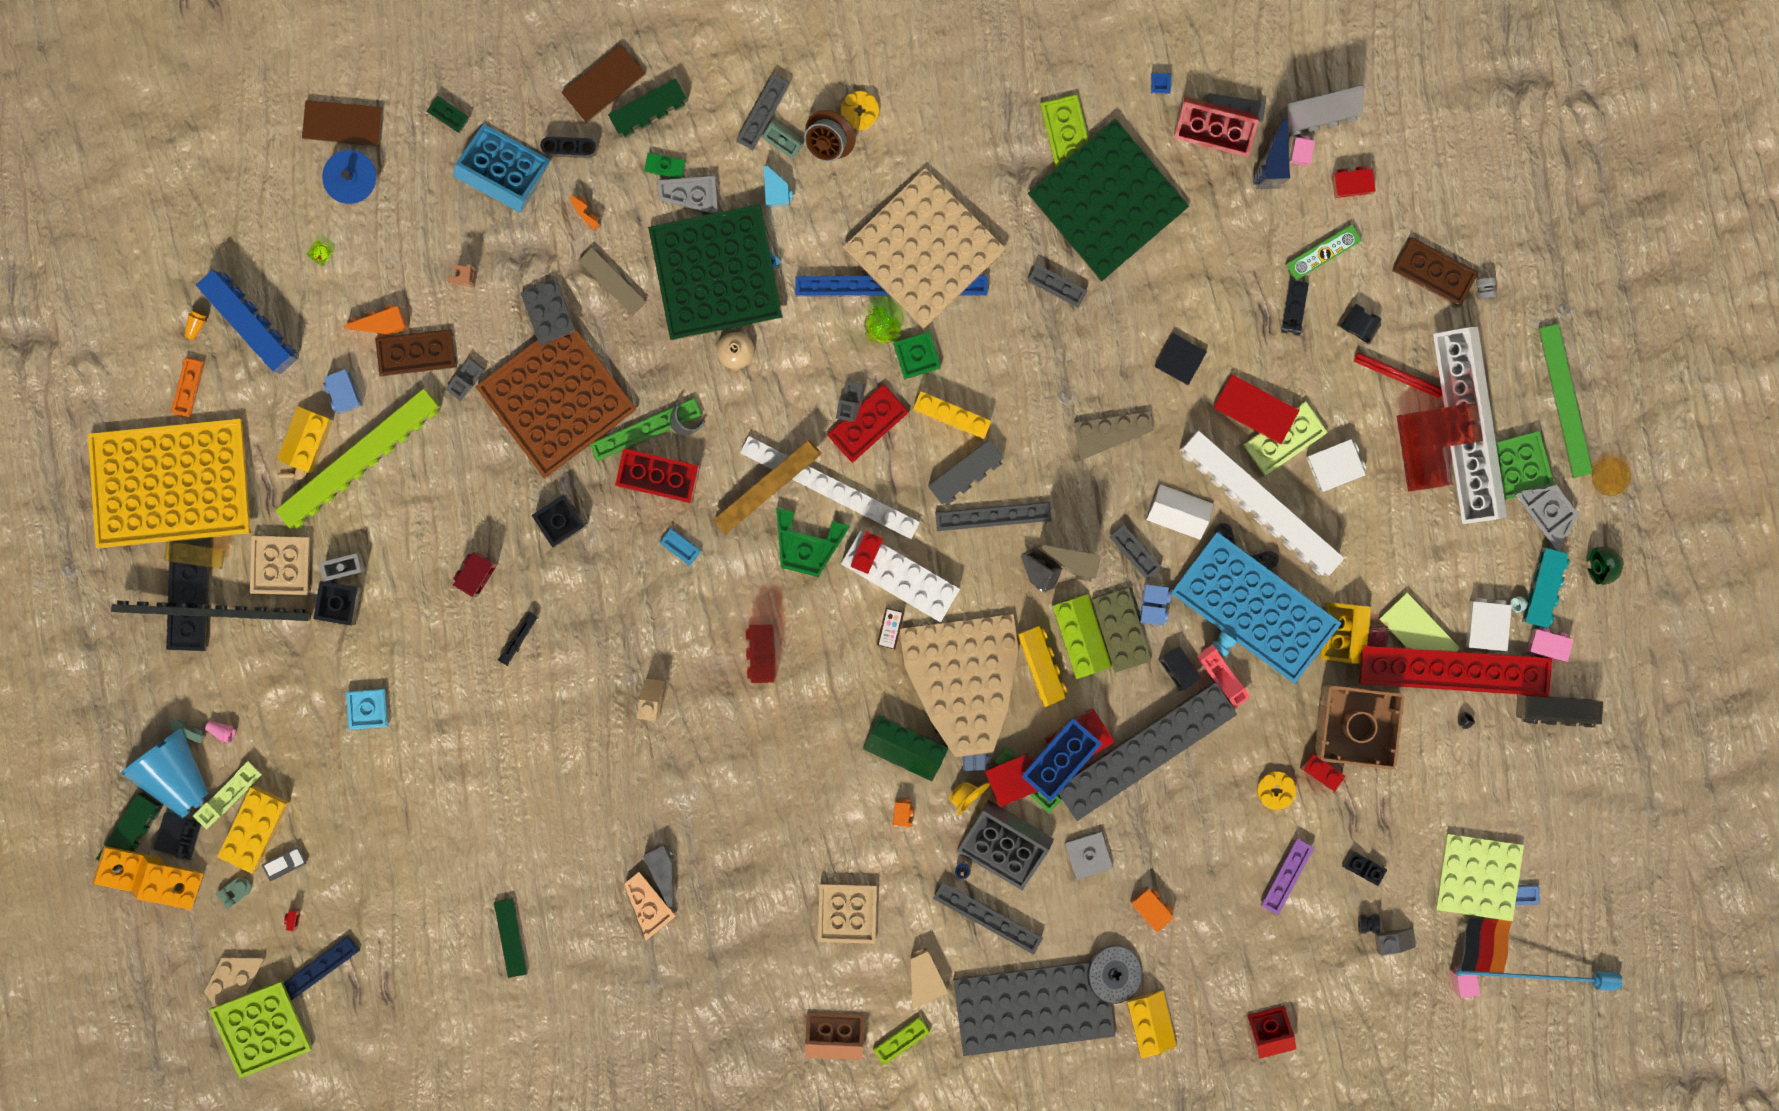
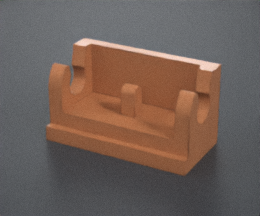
(465, 276)

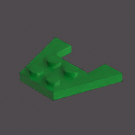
(805, 552)

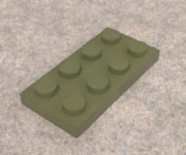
(1121, 630)

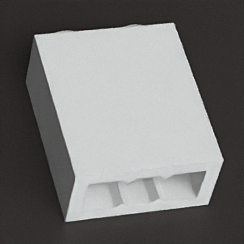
(1336, 465)
(1488, 625)

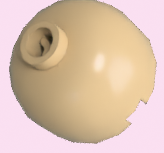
(738, 359)

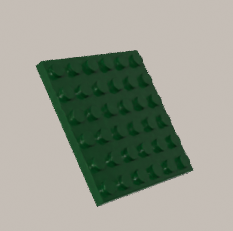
(1108, 200)
(715, 272)

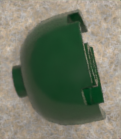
(1605, 565)

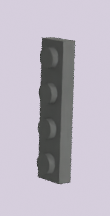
(763, 112)

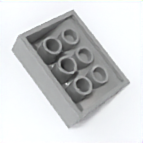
(1323, 110)

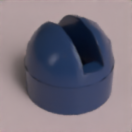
(959, 869)

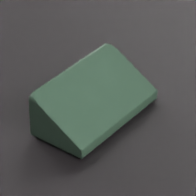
(783, 138)

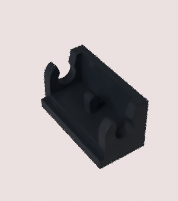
(1179, 668)

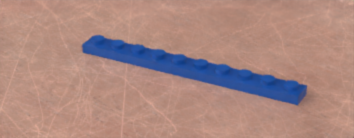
(861, 286)

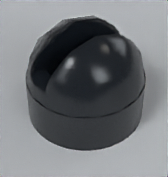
(1466, 720)

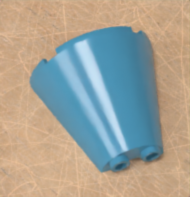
(170, 774)

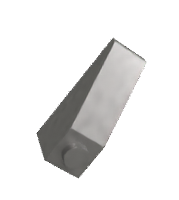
(661, 867)

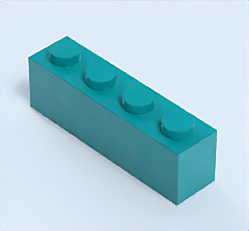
(1545, 588)

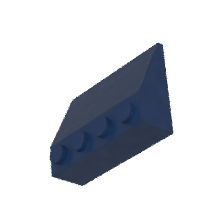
(1274, 164)

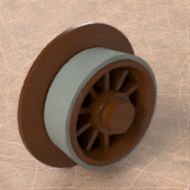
(829, 136)

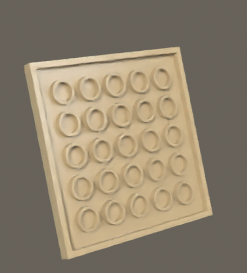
(924, 248)

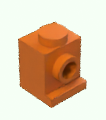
(903, 812)

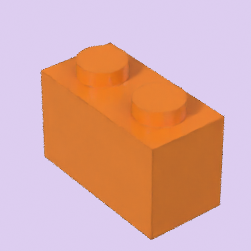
(1152, 910)

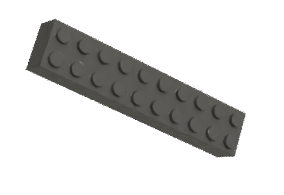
(1147, 750)

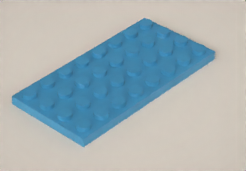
(1256, 607)

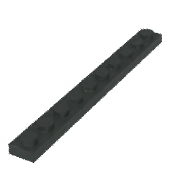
(203, 610)

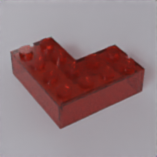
(1426, 439)

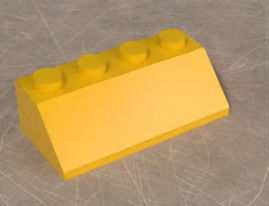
(1041, 665)

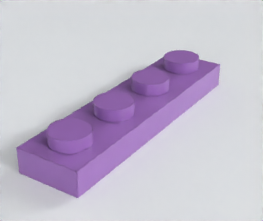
(1287, 876)

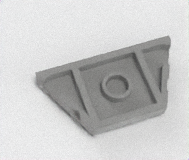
(1549, 511)

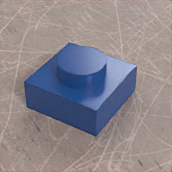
(1160, 83)

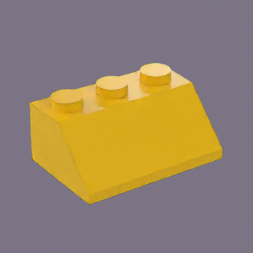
(304, 439)
(1353, 632)
(1151, 1023)

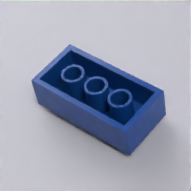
(1061, 759)

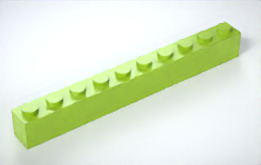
(357, 459)

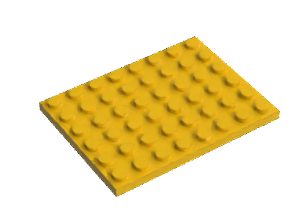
(169, 483)

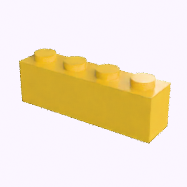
(952, 415)

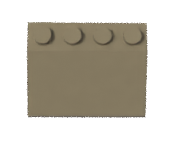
(1075, 562)

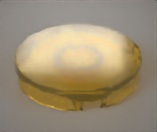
(1611, 476)

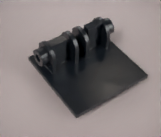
(177, 836)

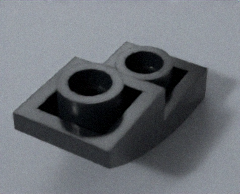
(1364, 867)

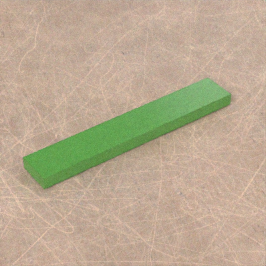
(643, 430)

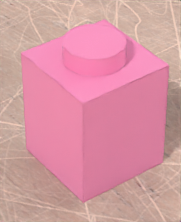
(1302, 151)

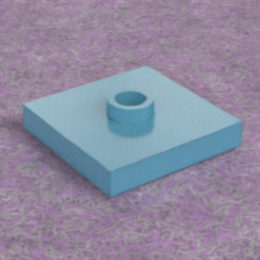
(366, 709)

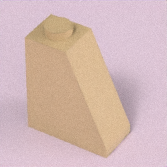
(651, 700)
(925, 979)

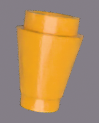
(194, 324)

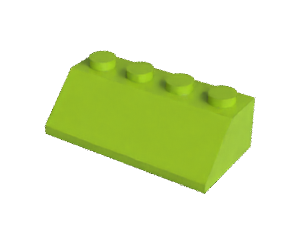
(1081, 636)

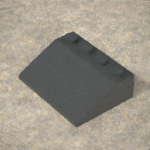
(1005, 845)

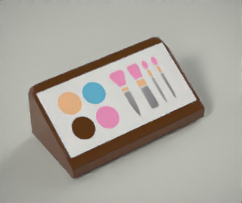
(890, 628)

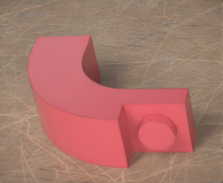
(1223, 676)

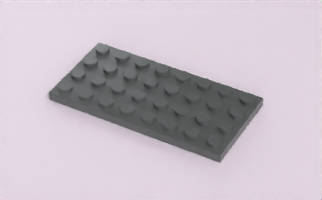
(1030, 1009)

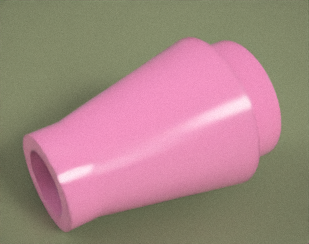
(221, 731)

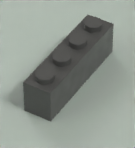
(966, 472)

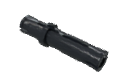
(517, 639)

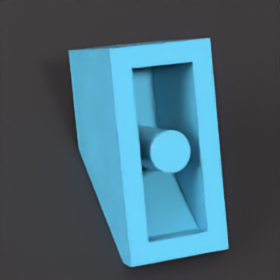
(776, 189)

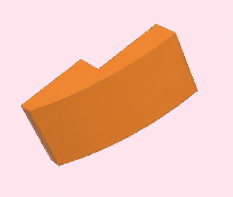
(581, 208)

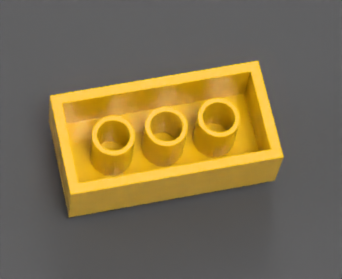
(253, 829)

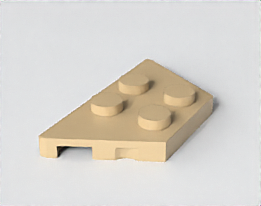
(232, 978)

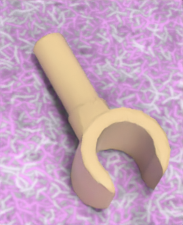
(299, 475)

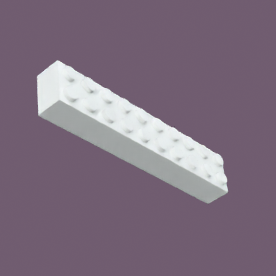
(1477, 462)
(1262, 504)

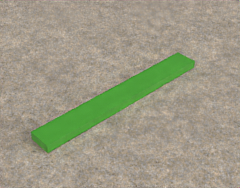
(1565, 400)

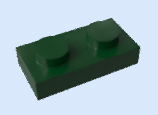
(448, 114)

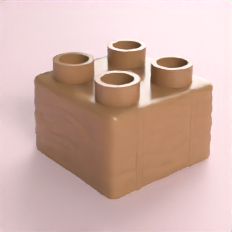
(1359, 726)

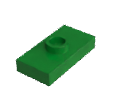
(664, 166)

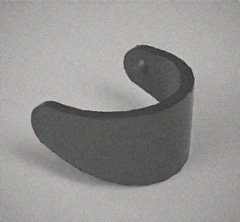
(678, 428)

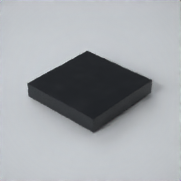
(1180, 359)

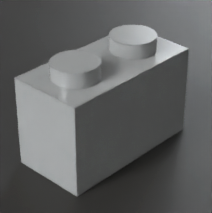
(342, 567)

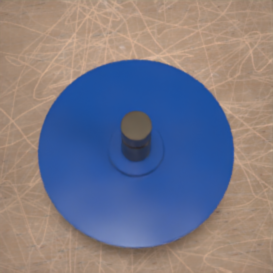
(349, 177)

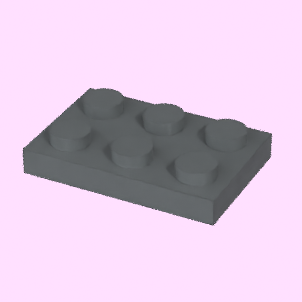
(548, 312)

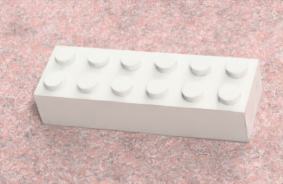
(906, 580)

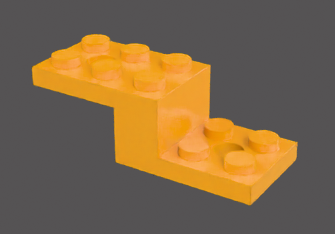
(147, 877)

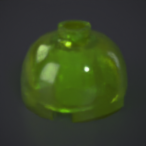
(881, 327)

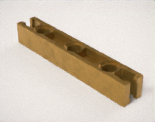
(767, 486)

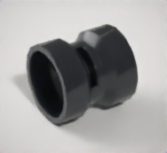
(1368, 924)

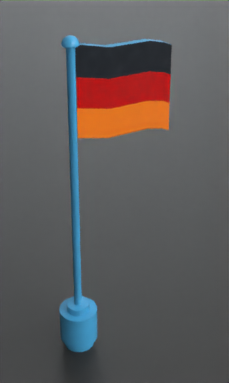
(1488, 951)

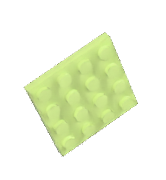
(1479, 877)

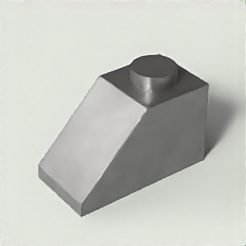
(1041, 570)
(1395, 941)

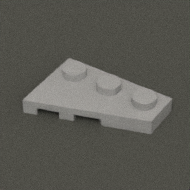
(693, 193)

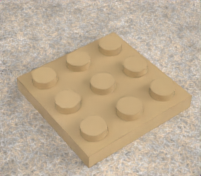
(280, 565)
(847, 913)

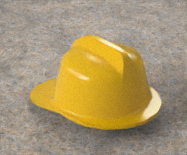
(965, 794)

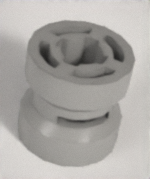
(1486, 293)

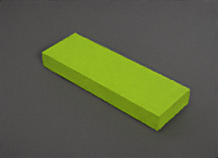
(901, 1040)

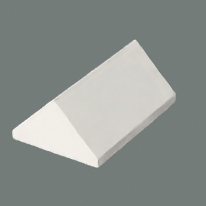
(1180, 512)

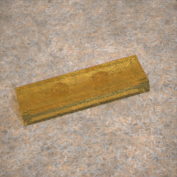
(194, 555)

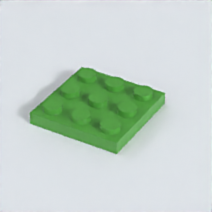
(1523, 464)

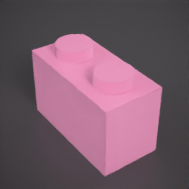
(1549, 644)
(1464, 985)

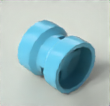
(1224, 642)

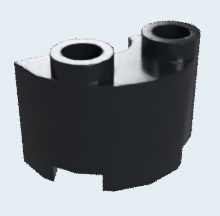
(1360, 323)

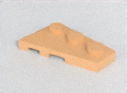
(649, 906)

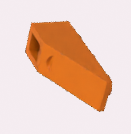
(385, 322)

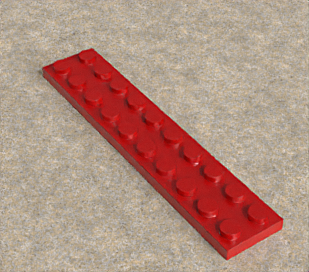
(1455, 670)

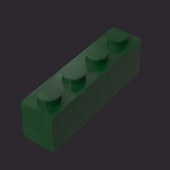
(647, 108)
(133, 825)

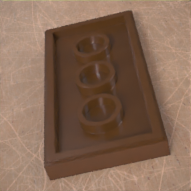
(603, 83)
(342, 123)
(1435, 271)
(415, 352)

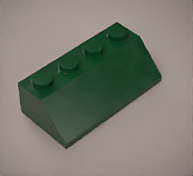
(905, 748)

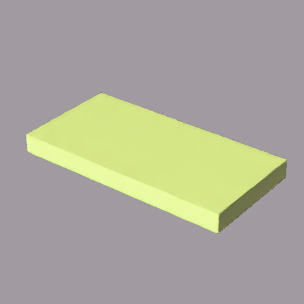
(1303, 432)
(1415, 627)

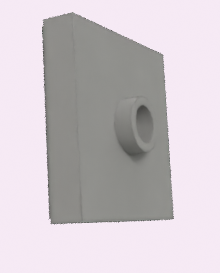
(1088, 855)

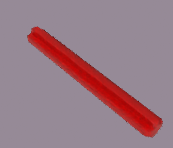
(1398, 375)

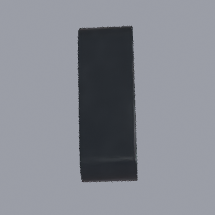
(577, 152)

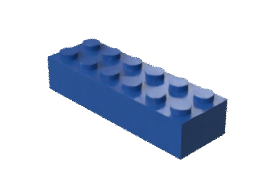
(246, 321)

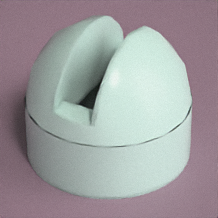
(1519, 604)

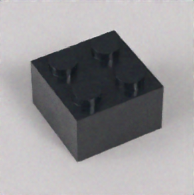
(559, 521)
(337, 603)

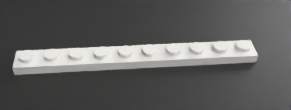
(834, 490)

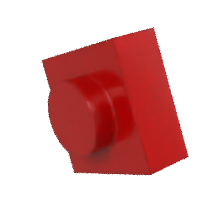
(291, 919)

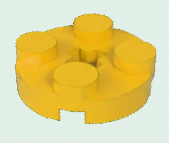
(867, 102)
(1270, 781)

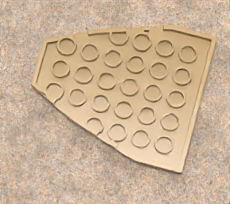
(964, 678)

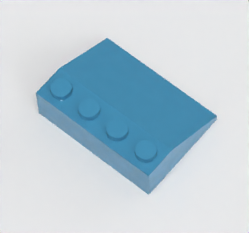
(501, 168)

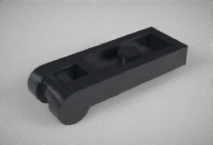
(1294, 306)

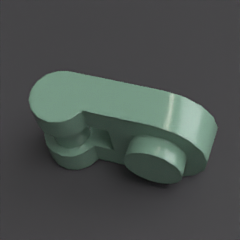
(194, 733)
(239, 887)

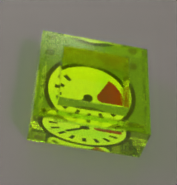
(320, 253)

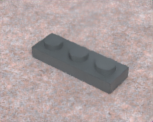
(1246, 105)
(1057, 286)
(1135, 552)

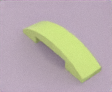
(228, 795)

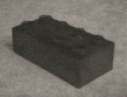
(1559, 709)

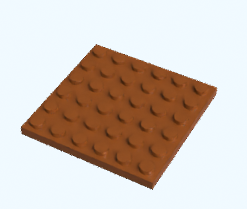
(555, 400)

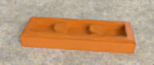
(187, 387)

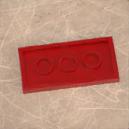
(1256, 409)
(875, 418)

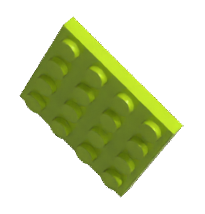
(260, 1029)

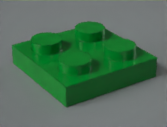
(917, 355)

